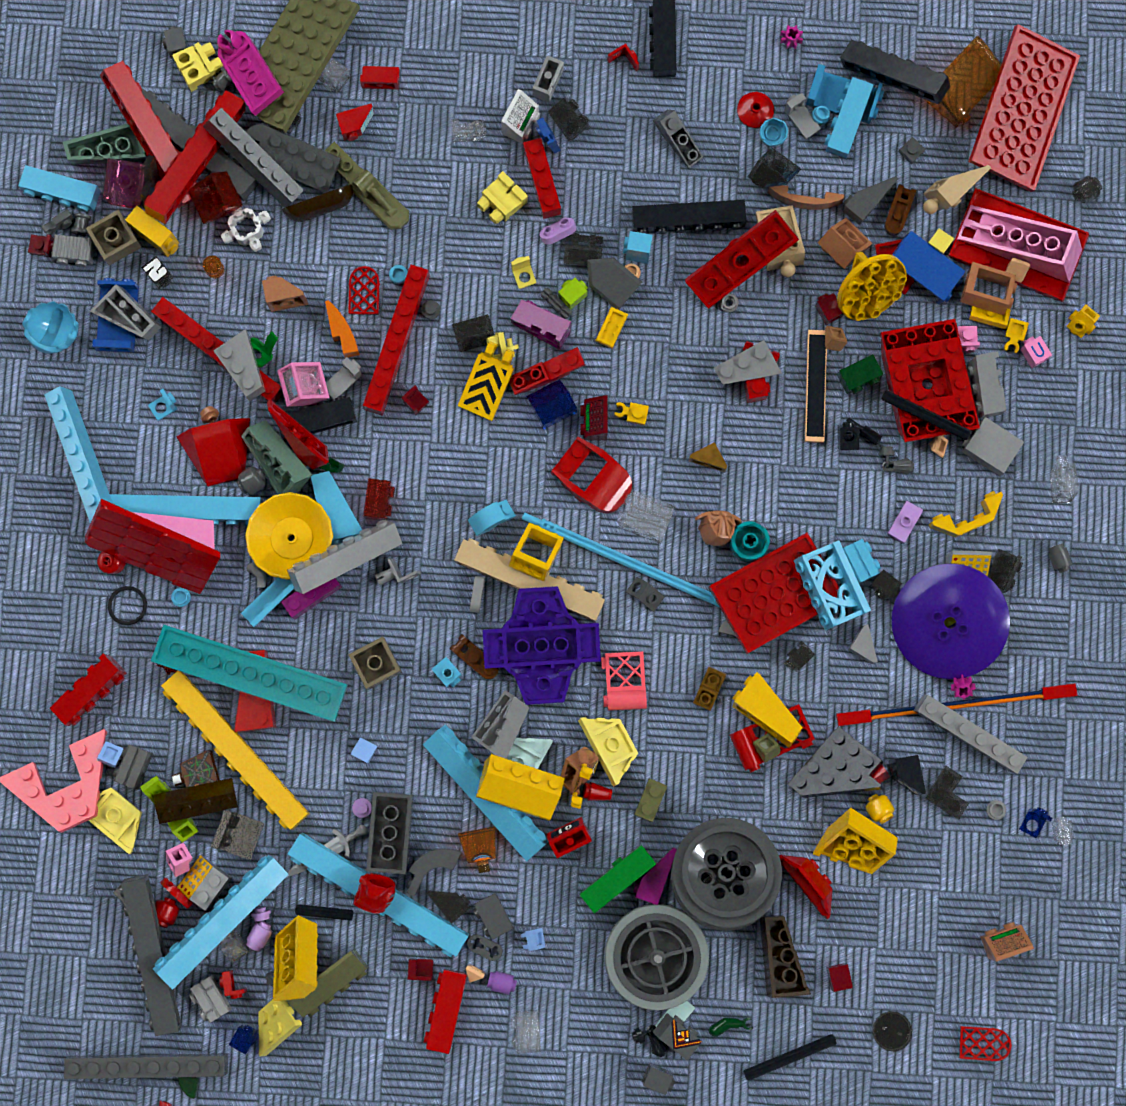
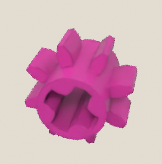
(792, 32)
(963, 687)

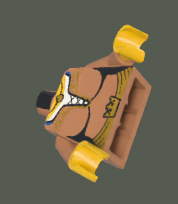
(578, 770)

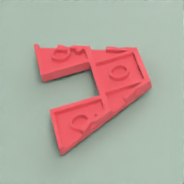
(71, 804)

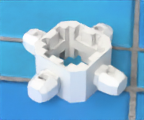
(252, 238)

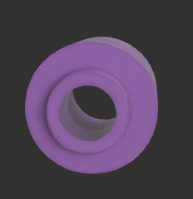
(501, 982)

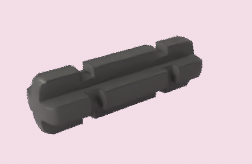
(556, 303)

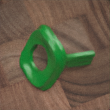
(265, 349)

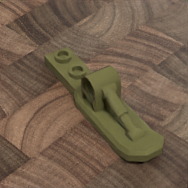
(371, 191)

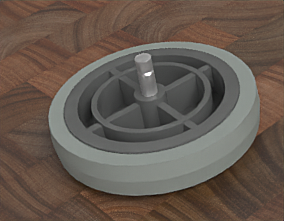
(656, 957)

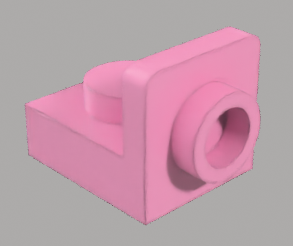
(968, 338)

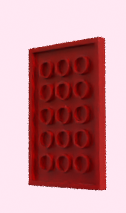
(769, 595)

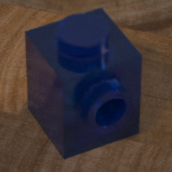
(244, 1039)

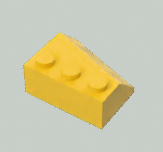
(857, 842)

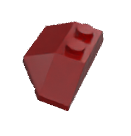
(810, 881)

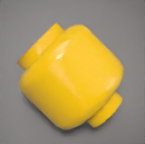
(880, 808)

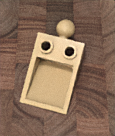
(948, 191)
(793, 255)

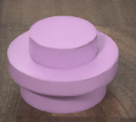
(362, 808)
(261, 914)

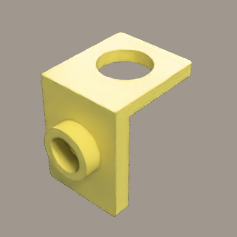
(941, 241)
(521, 265)

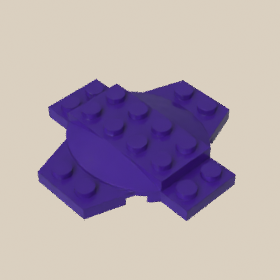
(541, 645)

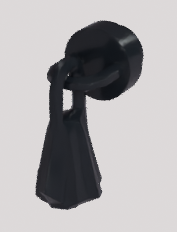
(659, 1048)

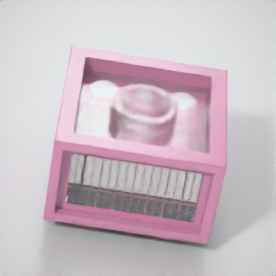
(303, 383)

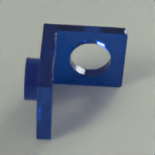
(1039, 816)

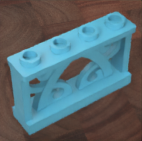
(819, 598)

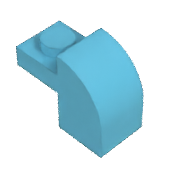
(490, 517)

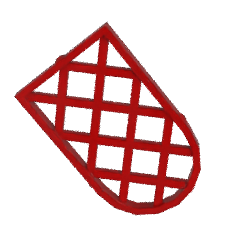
(363, 312)
(990, 1030)

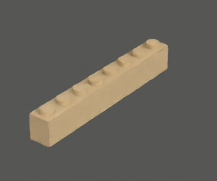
(497, 567)

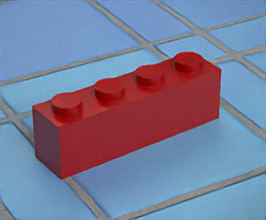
(542, 178)
(446, 1011)

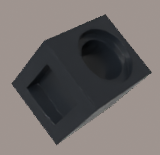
(853, 443)

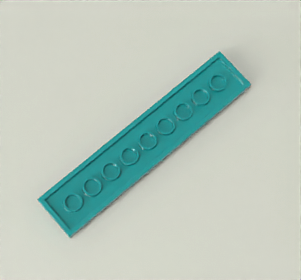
(249, 673)

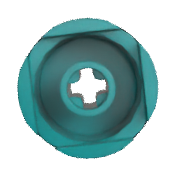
(754, 532)

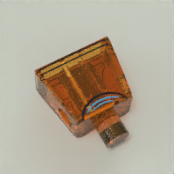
(479, 847)

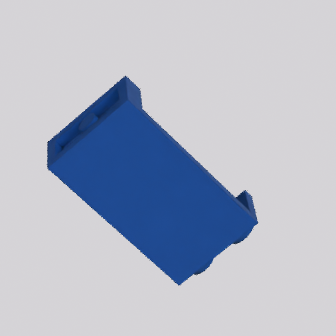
(929, 266)
(109, 335)

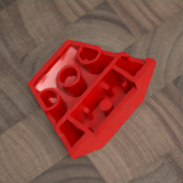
(217, 449)

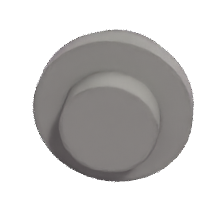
(996, 810)

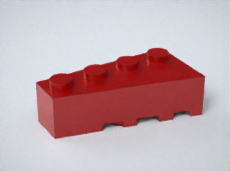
(254, 712)

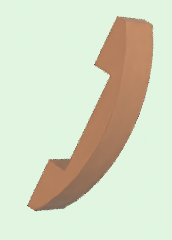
(805, 202)

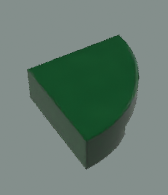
(333, 466)
(189, 1085)

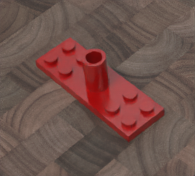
(741, 259)

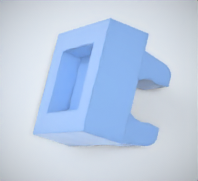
(110, 754)
(535, 939)

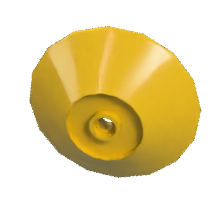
(277, 520)

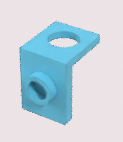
(168, 399)

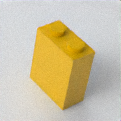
(152, 231)

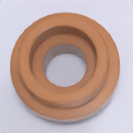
(209, 414)

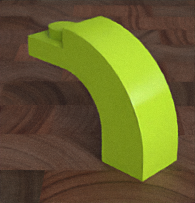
(181, 828)

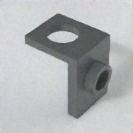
(646, 594)

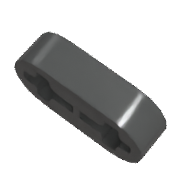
(482, 951)

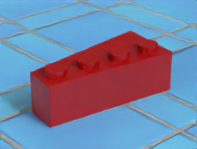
(88, 690)

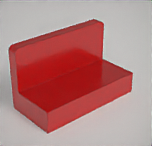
(380, 77)

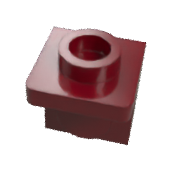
(41, 245)

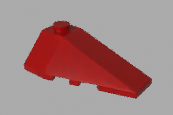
(304, 444)

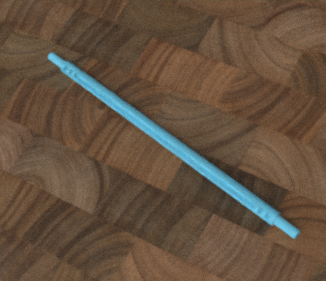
(623, 559)

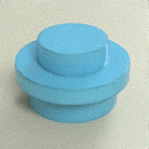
(821, 114)
(180, 597)

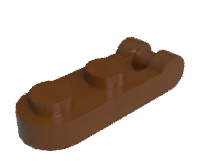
(899, 210)
(473, 657)

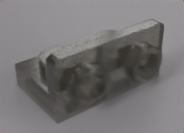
(569, 118)

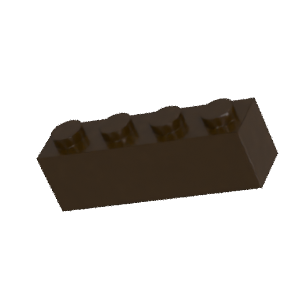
(195, 801)

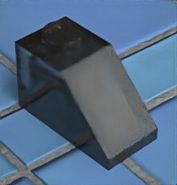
(450, 903)

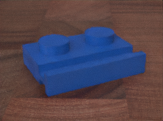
(547, 135)

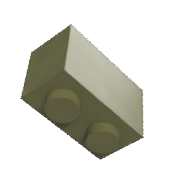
(650, 800)

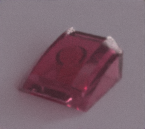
(123, 183)

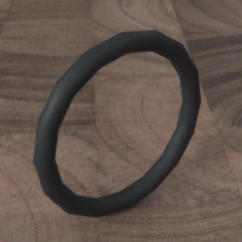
(127, 622)

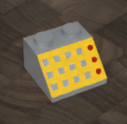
(976, 559)
(204, 883)

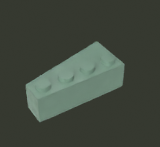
(99, 146)

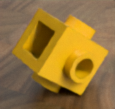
(1082, 321)

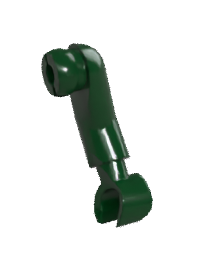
(726, 1023)

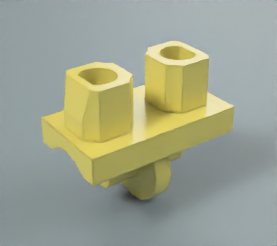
(499, 339)

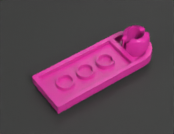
(248, 70)

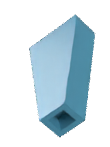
(332, 500)

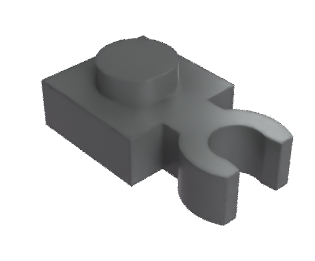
(61, 221)

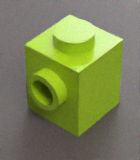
(573, 292)

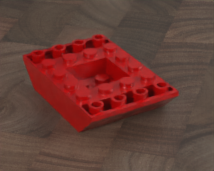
(935, 355)

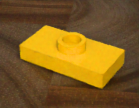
(611, 327)

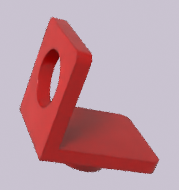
(630, 54)

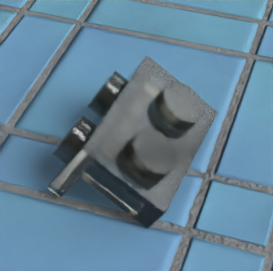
(473, 332)
(1004, 569)

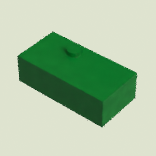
(617, 878)

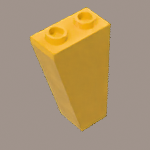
(766, 710)

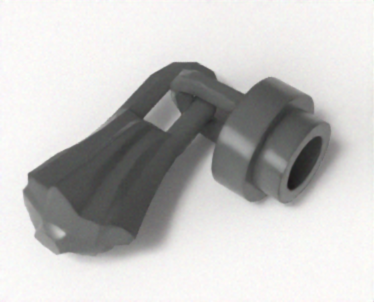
(903, 466)

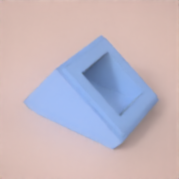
(364, 750)

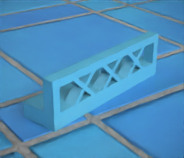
(267, 600)

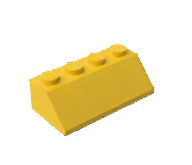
(519, 787)
(295, 960)

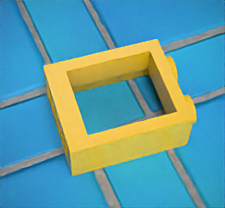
(538, 568)

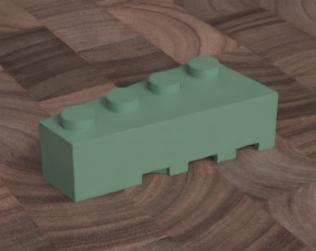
(276, 458)

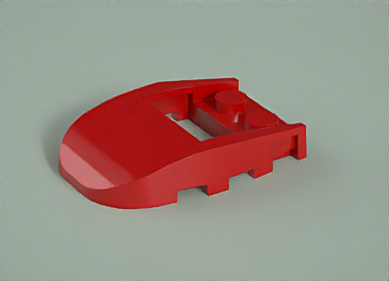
(607, 489)

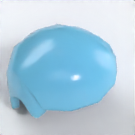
(773, 132)

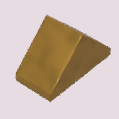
(709, 457)

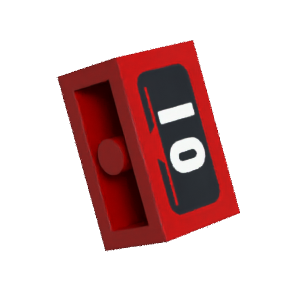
(569, 837)

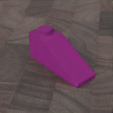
(653, 881)

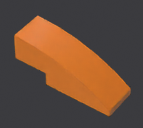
(341, 331)

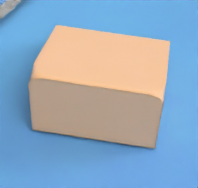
(1018, 268)

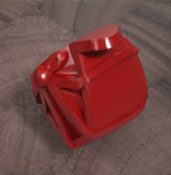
(374, 893)

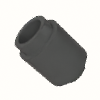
(1060, 558)

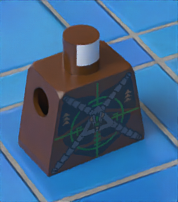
(197, 770)

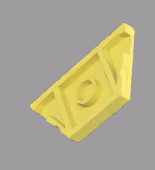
(611, 745)
(117, 819)
(275, 1025)

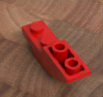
(547, 372)

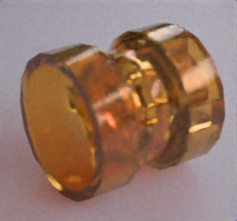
(216, 270)

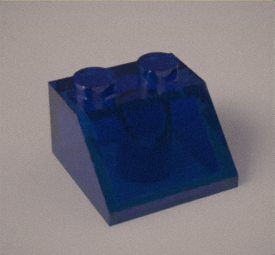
(552, 404)

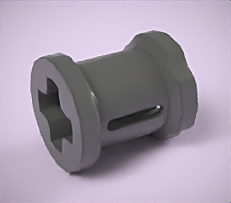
(81, 224)

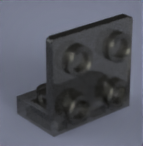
(237, 834)

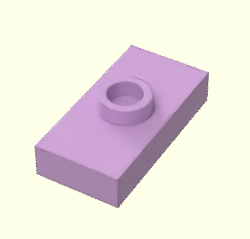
(905, 522)

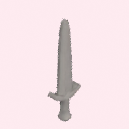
(337, 845)

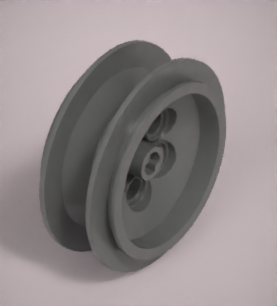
(752, 851)

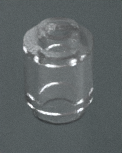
(1063, 831)

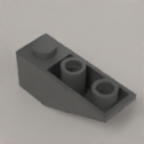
(678, 137)

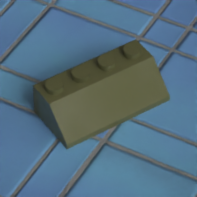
(330, 981)

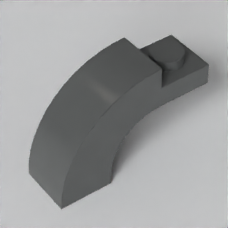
(437, 858)

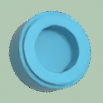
(398, 274)

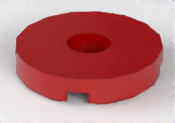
(176, 892)

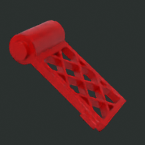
(745, 737)

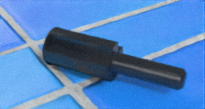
(867, 432)

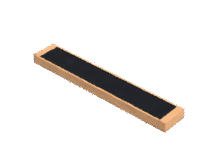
(815, 387)

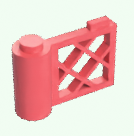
(628, 696)

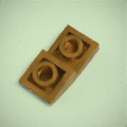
(709, 688)

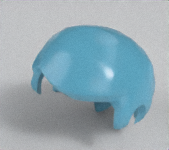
(50, 327)

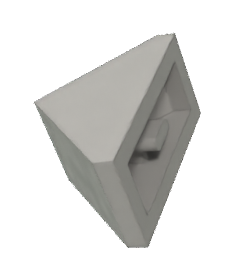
(863, 645)

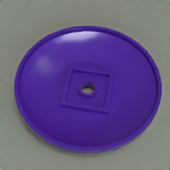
(956, 593)

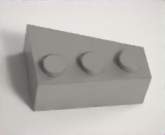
(126, 312)
(241, 363)
(748, 365)
(986, 385)
(501, 725)

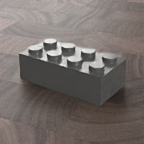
(390, 833)

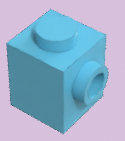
(447, 673)

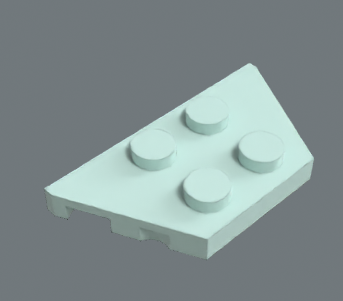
(529, 751)

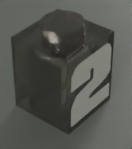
(157, 273)

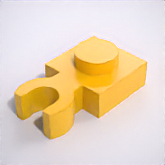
(1015, 331)
(635, 413)

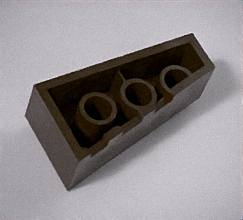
(781, 960)

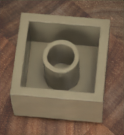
(113, 237)
(375, 663)

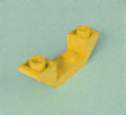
(945, 524)

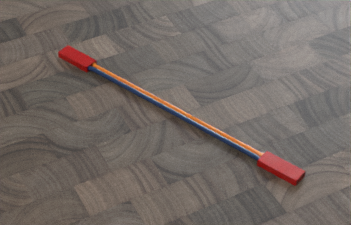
(1048, 693)

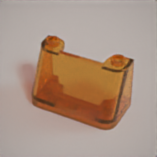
(970, 79)

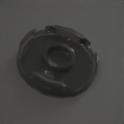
(892, 1031)

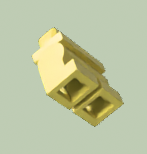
(195, 65)
(502, 198)

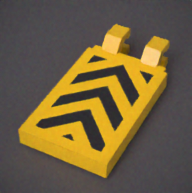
(487, 382)

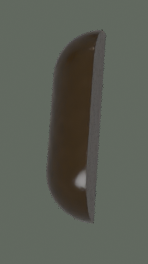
(319, 204)

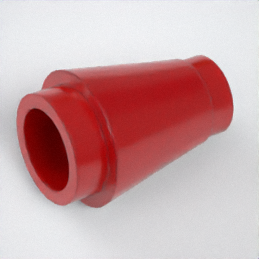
(596, 792)

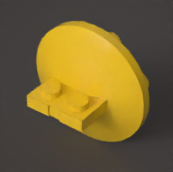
(871, 286)

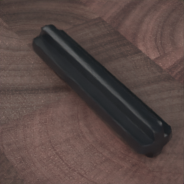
(324, 912)

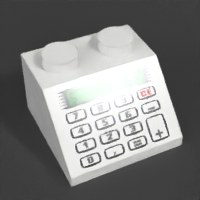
(520, 117)

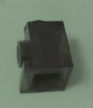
(798, 657)

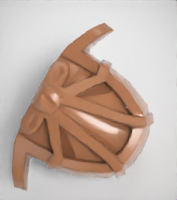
(717, 527)

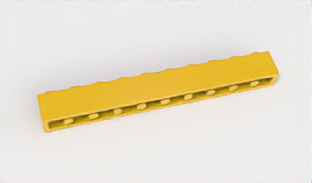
(235, 750)

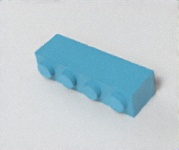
(849, 118)
(59, 188)

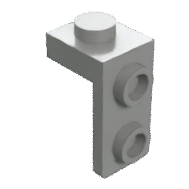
(800, 116)
(343, 378)

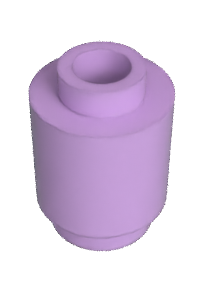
(259, 936)

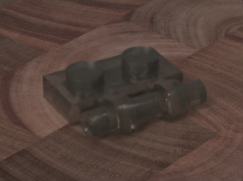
(578, 255)

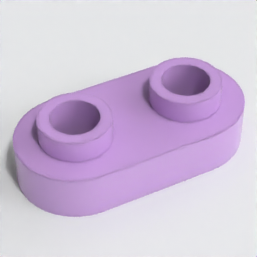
(558, 231)

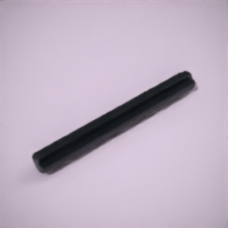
(926, 415)
(789, 1057)

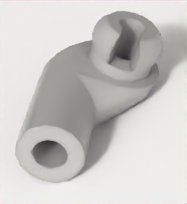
(261, 575)

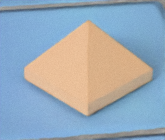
(939, 445)
(474, 973)

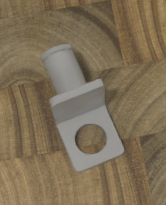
(394, 572)

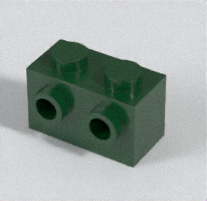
(860, 374)

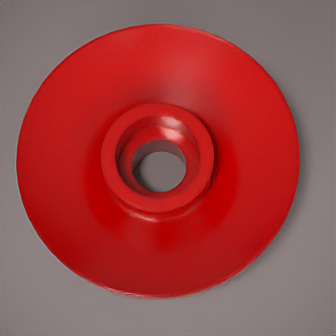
(750, 116)

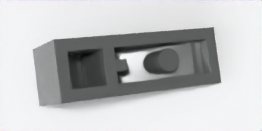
(865, 200)

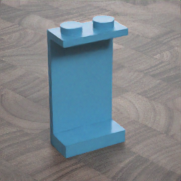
(829, 88)

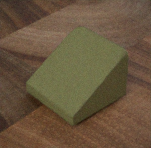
(767, 747)

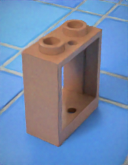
(987, 301)

